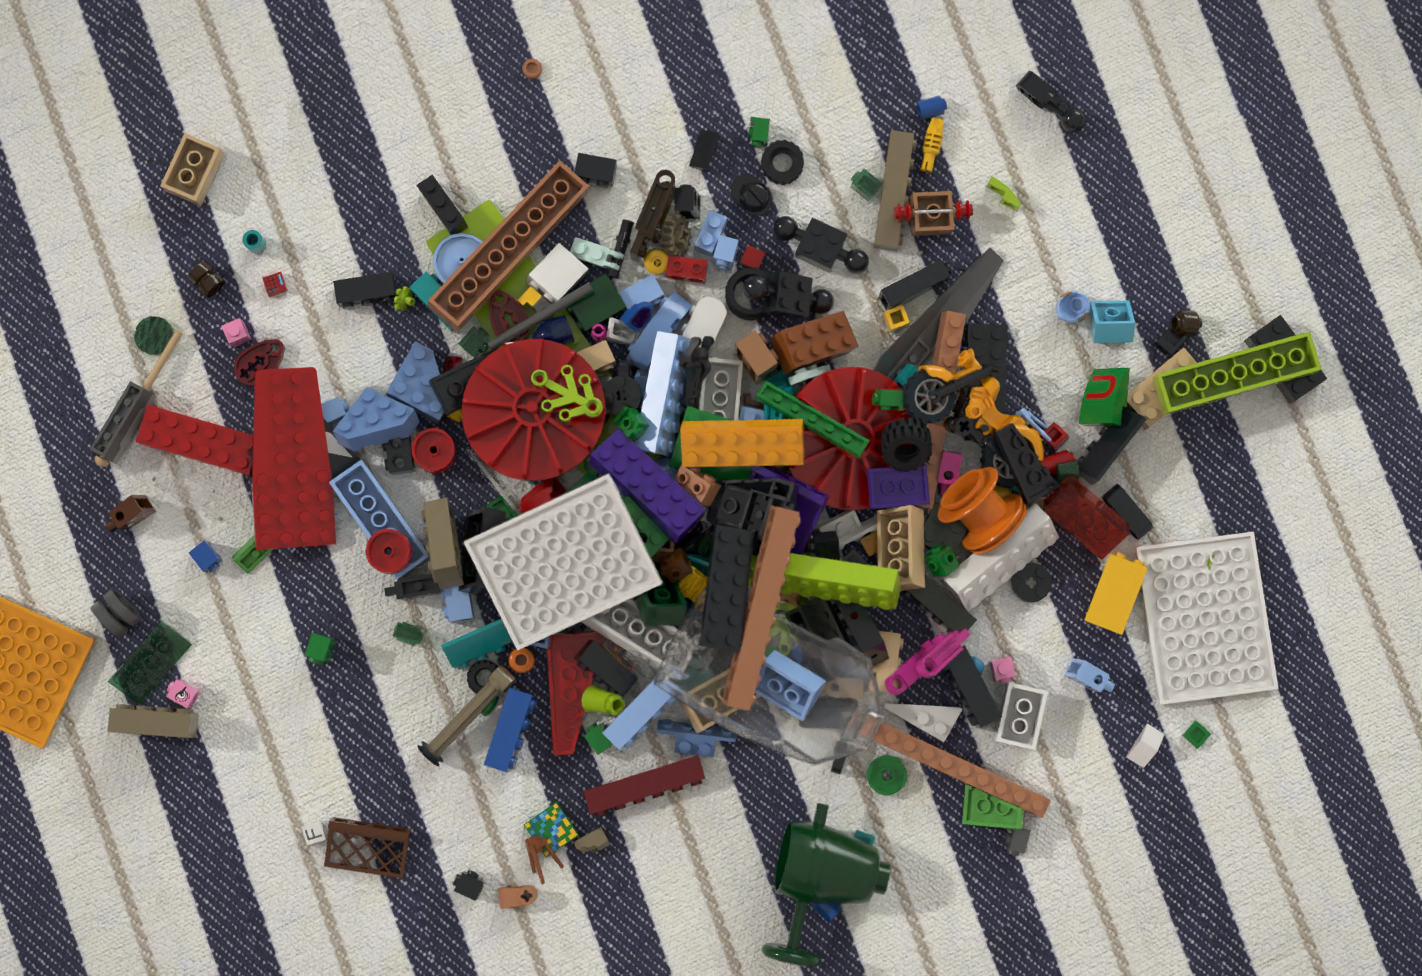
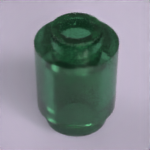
(408, 633)

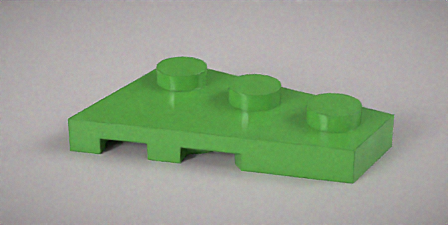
(990, 811)

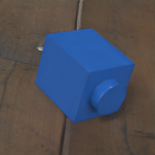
(205, 557)

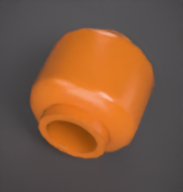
(522, 660)

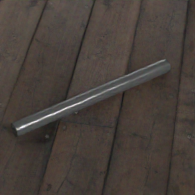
(540, 316)

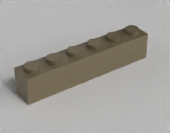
(894, 189)

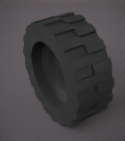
(782, 147)

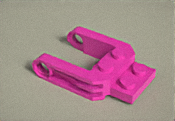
(931, 655)

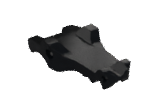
(696, 368)

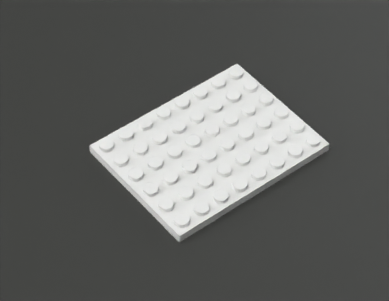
(563, 562)
(1204, 623)

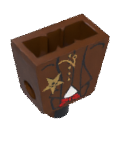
(130, 512)

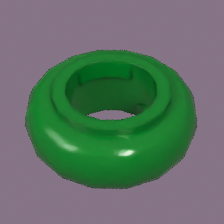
(490, 707)

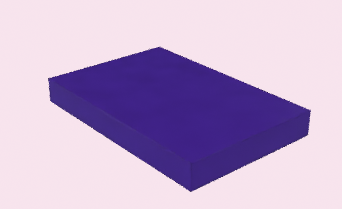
(897, 488)

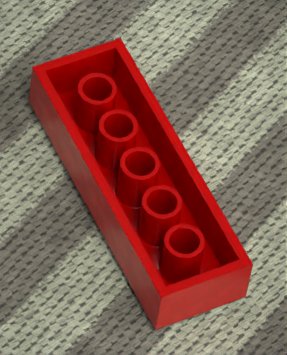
(196, 440)

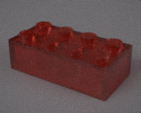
(1086, 517)

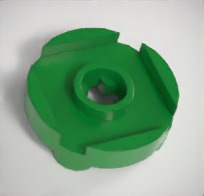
(893, 784)

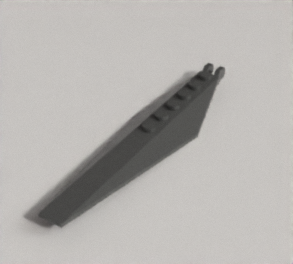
(919, 341)

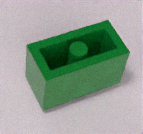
(320, 648)

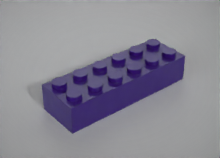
(647, 485)

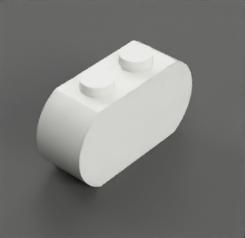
(705, 320)

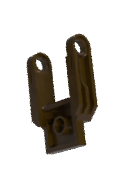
(653, 215)

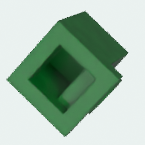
(759, 131)
(888, 399)
(631, 423)

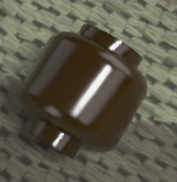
(1186, 323)

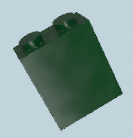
(598, 305)

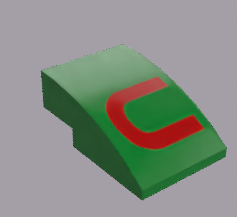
(1105, 397)

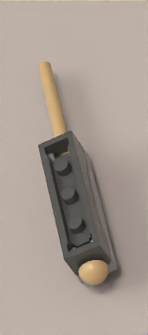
(128, 413)

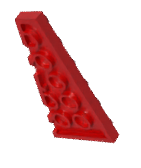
(566, 688)

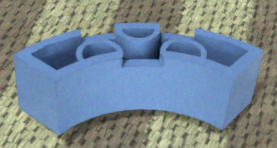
(667, 320)

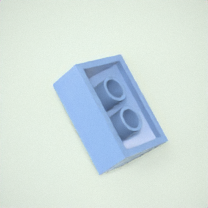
(789, 685)

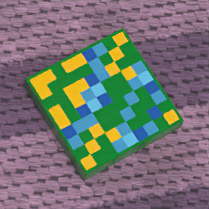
(552, 825)

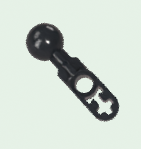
(1045, 97)

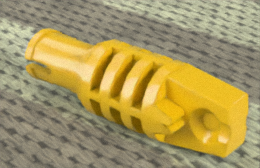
(932, 144)

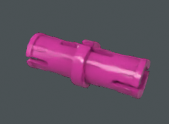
(603, 333)

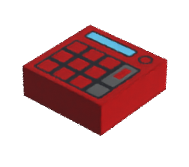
(275, 284)

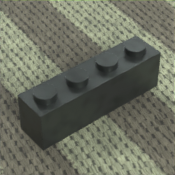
(941, 606)

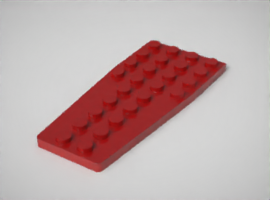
(290, 462)

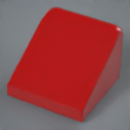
(1057, 435)

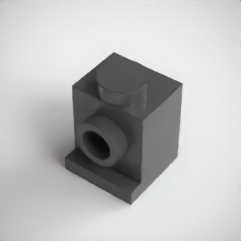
(1017, 841)

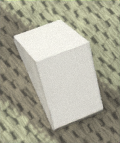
(620, 333)
(1145, 746)

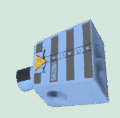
(1089, 676)

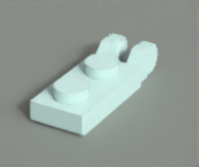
(594, 253)

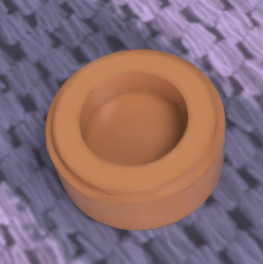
(532, 68)

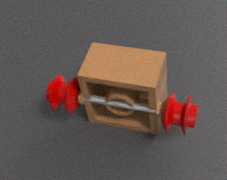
(932, 213)

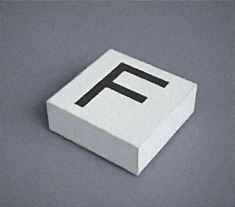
(314, 833)

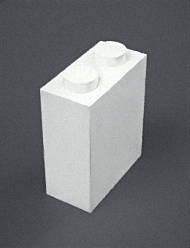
(556, 274)

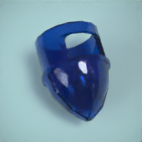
(555, 330)

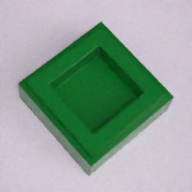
(1196, 734)

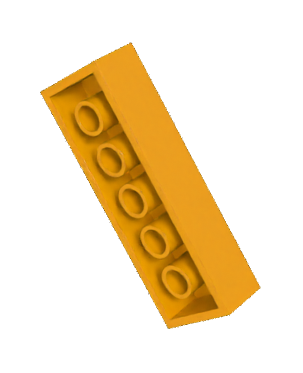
(742, 443)

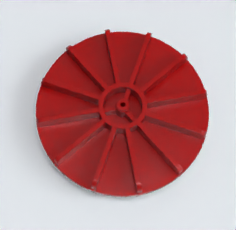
(846, 398)
(506, 414)

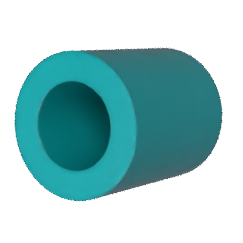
(254, 241)

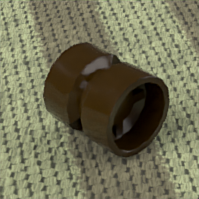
(208, 282)

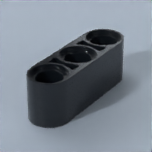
(1126, 508)

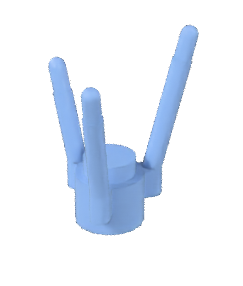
(1031, 419)

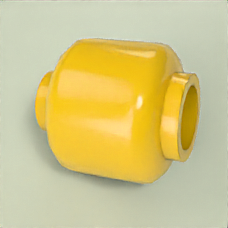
(651, 256)

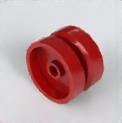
(442, 459)
(397, 560)

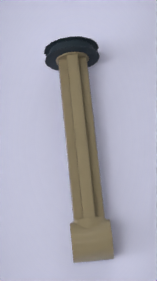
(498, 682)

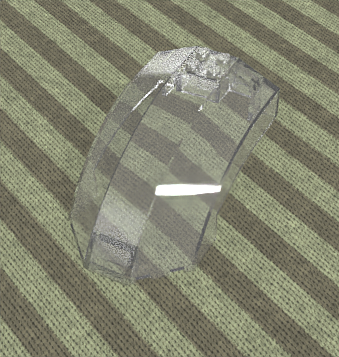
(837, 724)

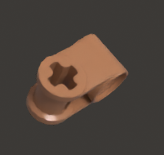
(513, 896)

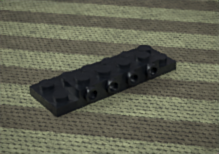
(989, 347)

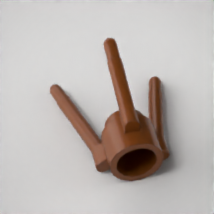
(534, 845)

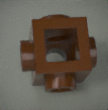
(675, 565)

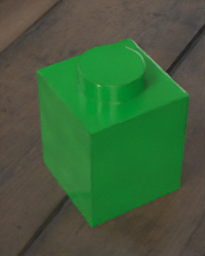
(597, 739)

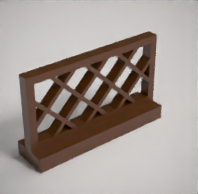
(365, 830)

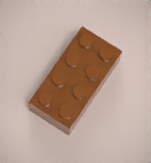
(814, 342)

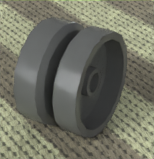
(116, 613)

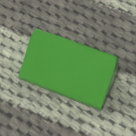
(248, 557)

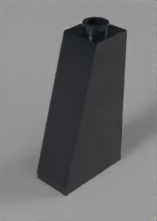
(914, 285)

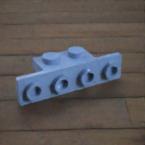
(694, 743)

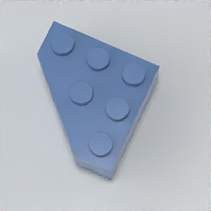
(412, 383)
(375, 421)

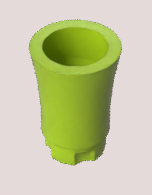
(602, 701)

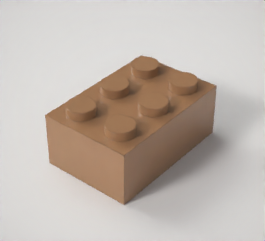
(756, 357)

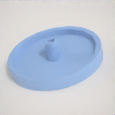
(452, 254)

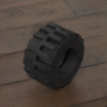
(906, 456)

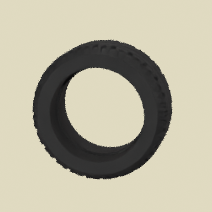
(735, 308)

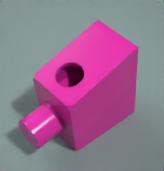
(951, 462)

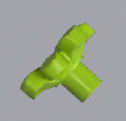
(403, 299)

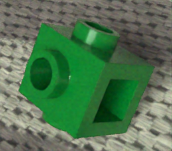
(941, 560)

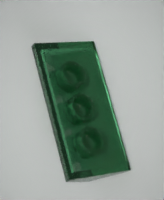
(150, 662)

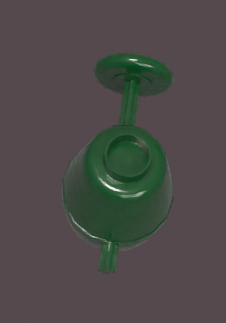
(822, 868)

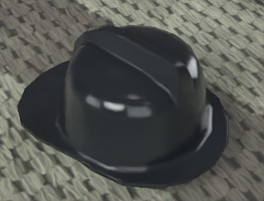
(751, 194)

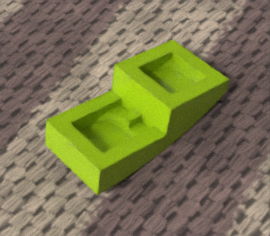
(1009, 198)

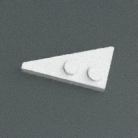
(931, 719)

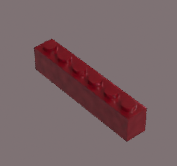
(644, 784)

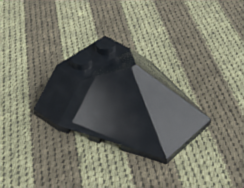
(748, 503)

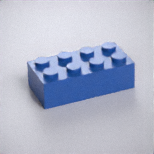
(509, 730)

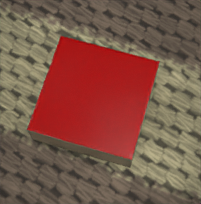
(752, 257)

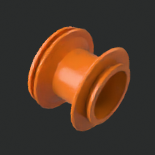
(982, 510)

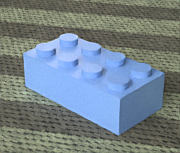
(637, 716)

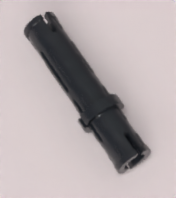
(626, 226)

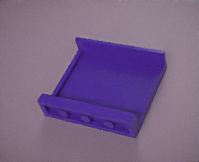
(809, 504)

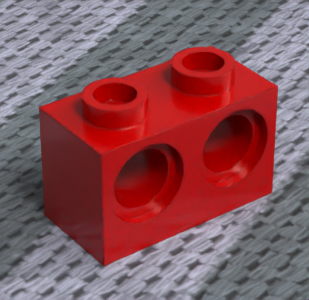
(686, 269)

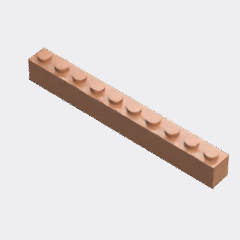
(945, 356)
(761, 606)
(961, 770)

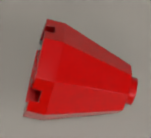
(541, 494)

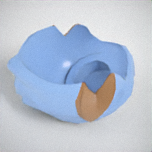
(1073, 307)

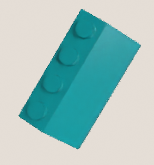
(477, 644)

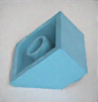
(1111, 322)

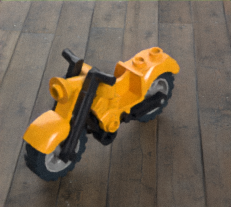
(973, 411)

